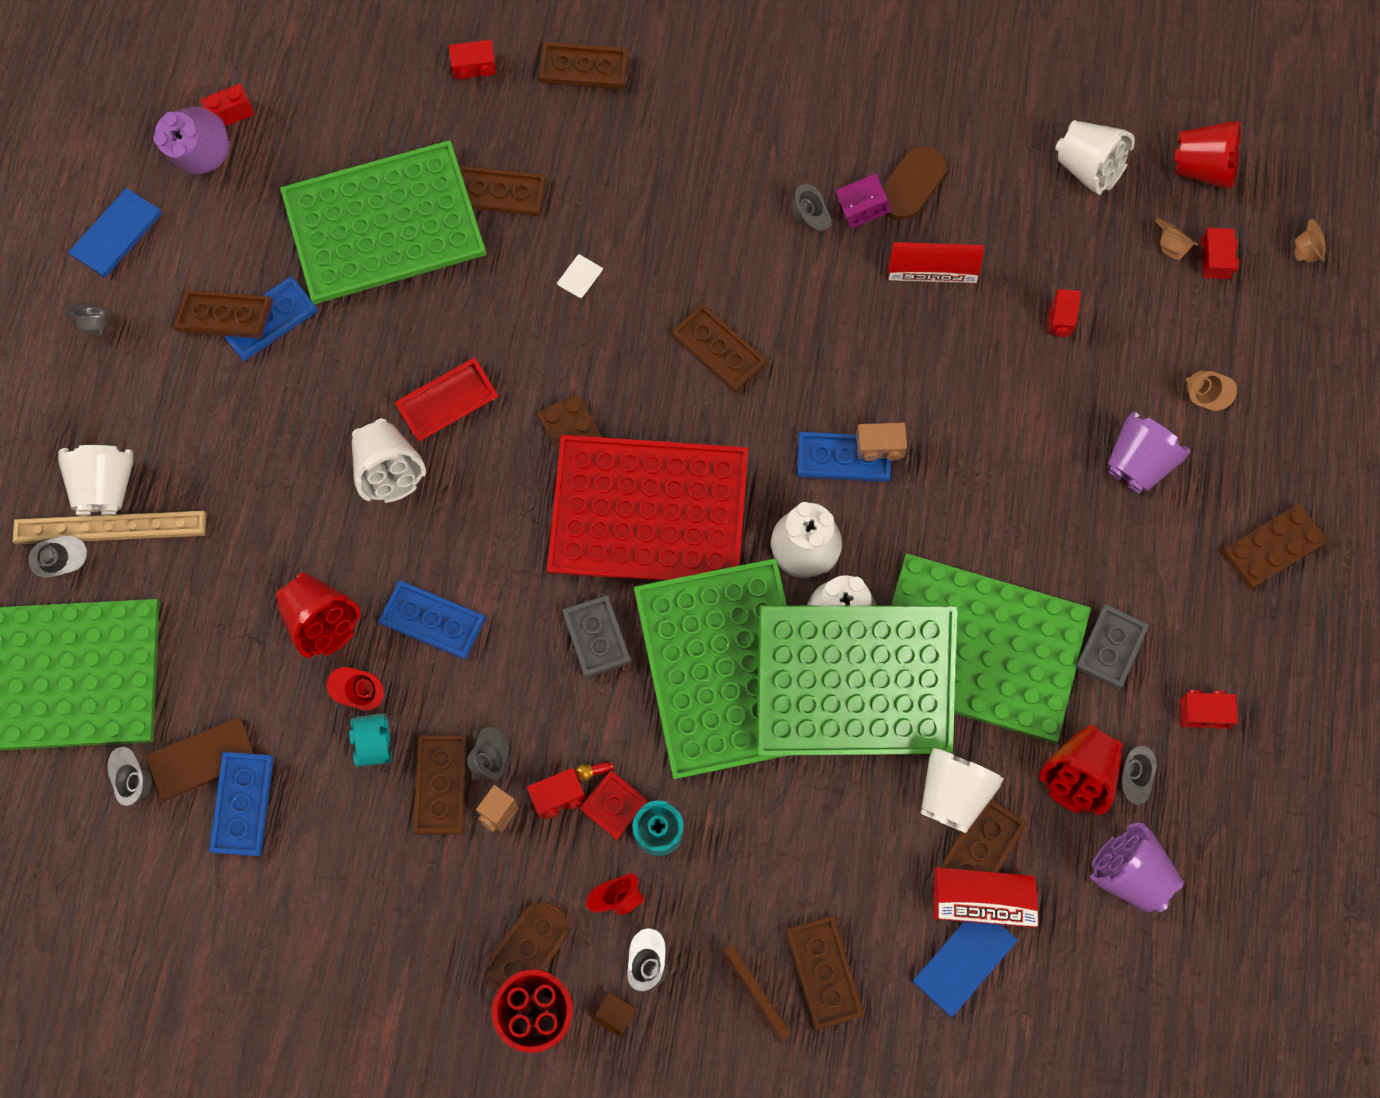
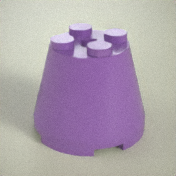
(202, 142)
(1145, 453)
(1137, 869)

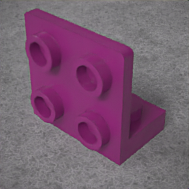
(863, 201)

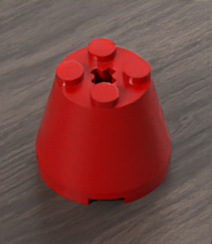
(1210, 154)
(316, 615)
(1084, 772)
(519, 998)

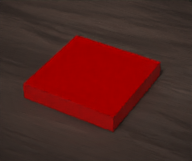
(613, 805)

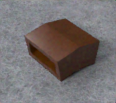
(614, 1014)

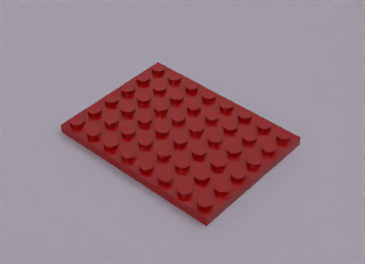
(646, 508)

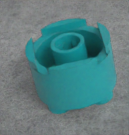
(371, 740)
(658, 843)

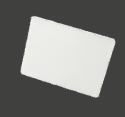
(580, 276)

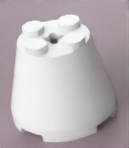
(1095, 154)
(384, 463)
(95, 477)
(805, 551)
(842, 591)
(957, 790)

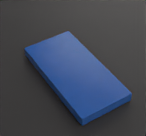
(115, 233)
(288, 310)
(837, 458)
(432, 620)
(241, 804)
(963, 964)

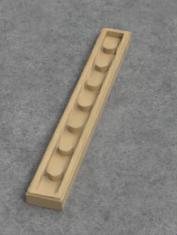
(111, 527)

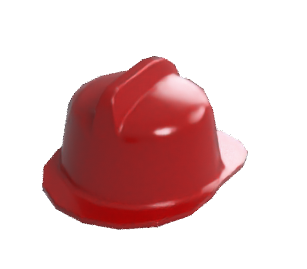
(355, 688)
(617, 895)

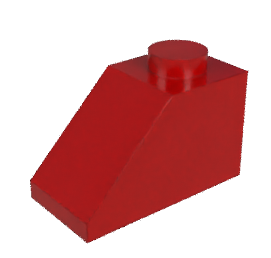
(1064, 312)

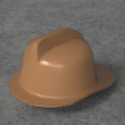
(1174, 241)
(1310, 244)
(1211, 390)

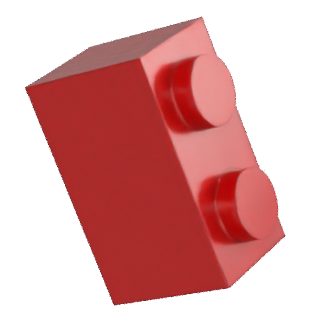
(472, 59)
(229, 104)
(1219, 253)
(1208, 710)
(556, 794)

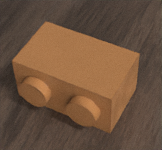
(881, 441)
(496, 810)

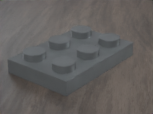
(596, 636)
(1112, 646)

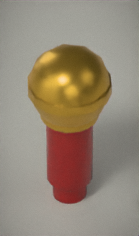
(585, 772)

